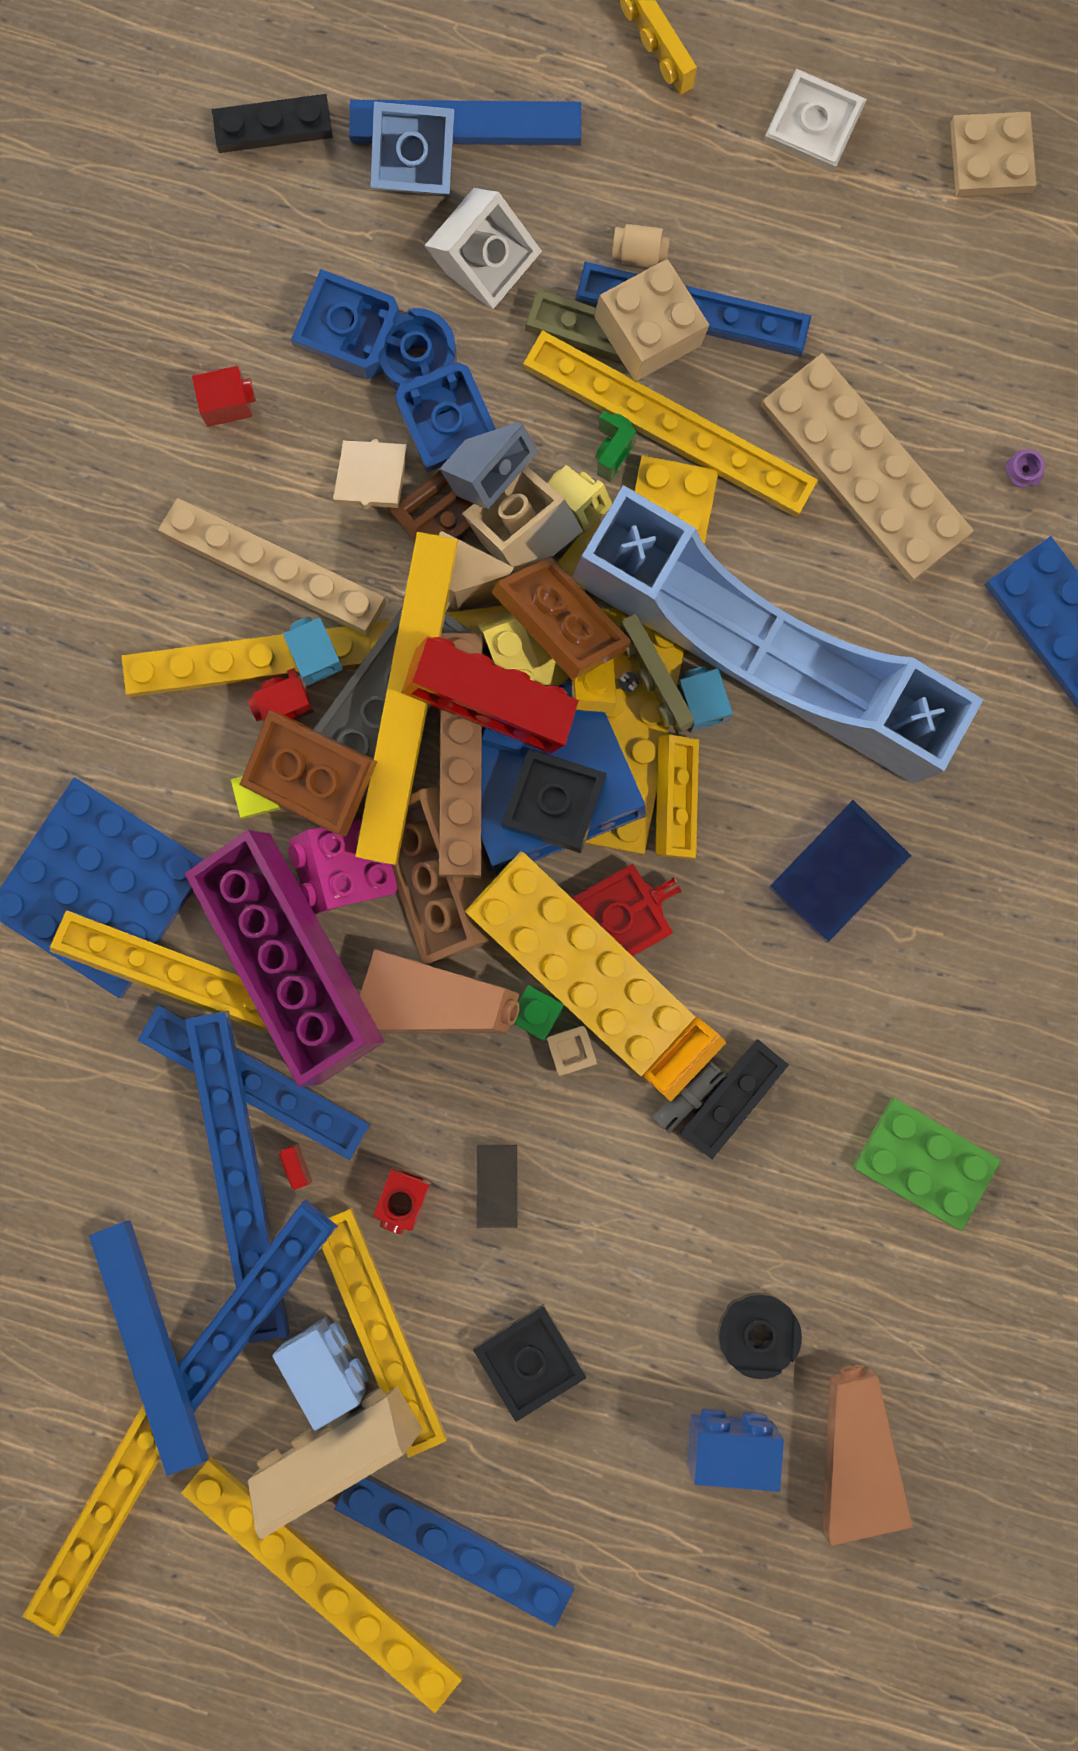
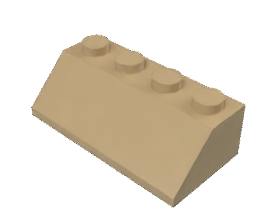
(331, 1459)

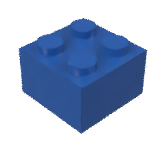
(735, 1451)

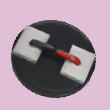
(628, 682)

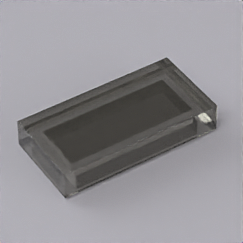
(497, 1185)

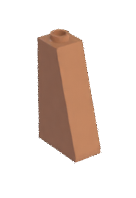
(429, 1000)
(861, 1470)

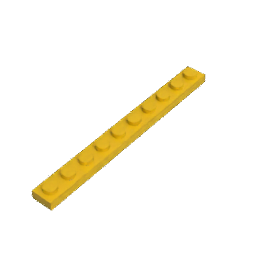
(254, 657)

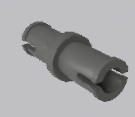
(673, 1112)

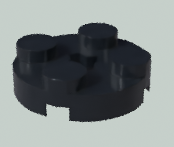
(775, 1353)

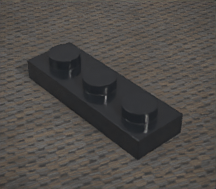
(272, 123)
(734, 1098)

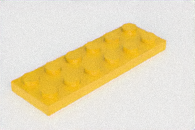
(580, 963)

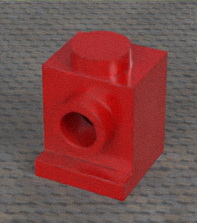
(281, 696)

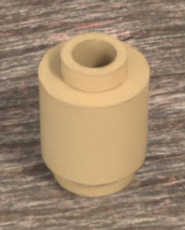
(640, 245)

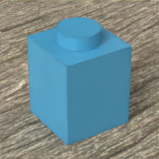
(312, 650)
(705, 697)

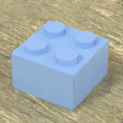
(412, 149)
(322, 1372)

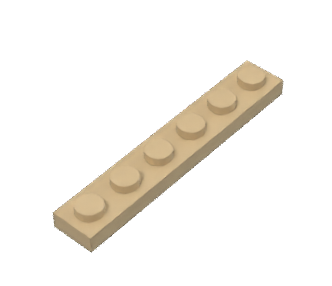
(272, 567)

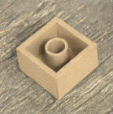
(651, 320)
(524, 522)

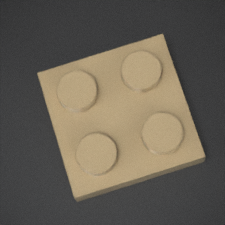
(993, 154)

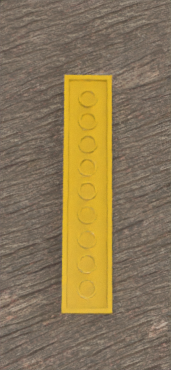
(687, 494)

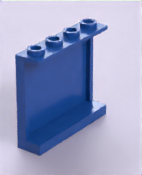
(589, 744)

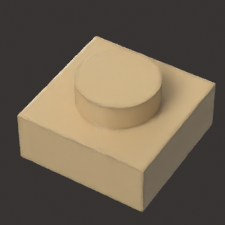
(571, 1050)

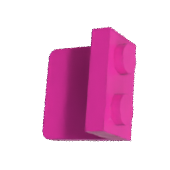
(332, 873)

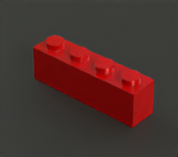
(490, 695)

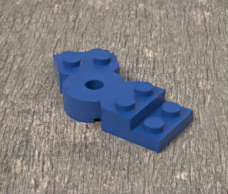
(370, 337)

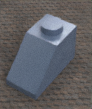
(489, 464)

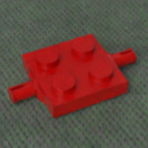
(629, 908)

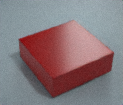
(295, 1167)

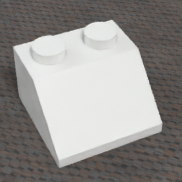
(484, 246)

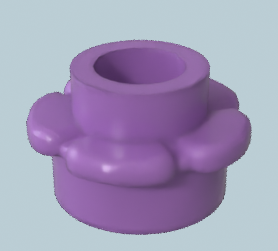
(1035, 465)

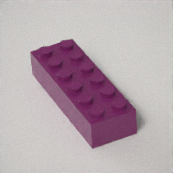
(284, 958)

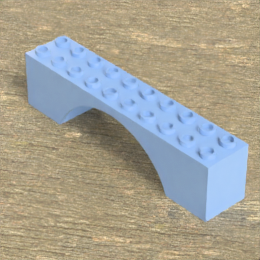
(865, 698)

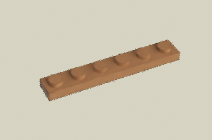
(460, 784)

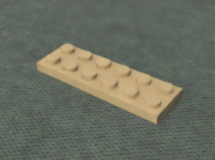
(866, 467)

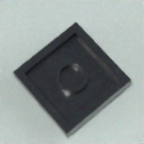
(554, 801)
(529, 1362)

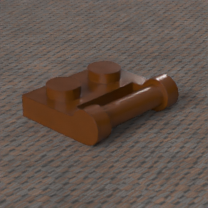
(442, 516)

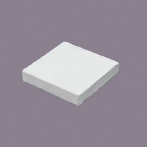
(814, 120)

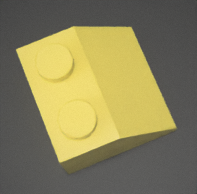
(514, 648)

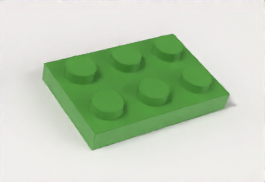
(927, 1164)

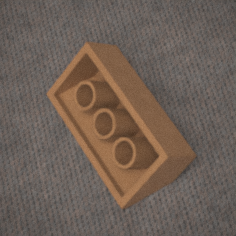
(433, 902)

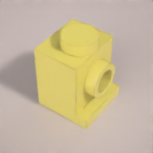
(584, 496)

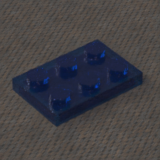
(839, 871)

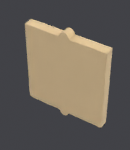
(370, 474)

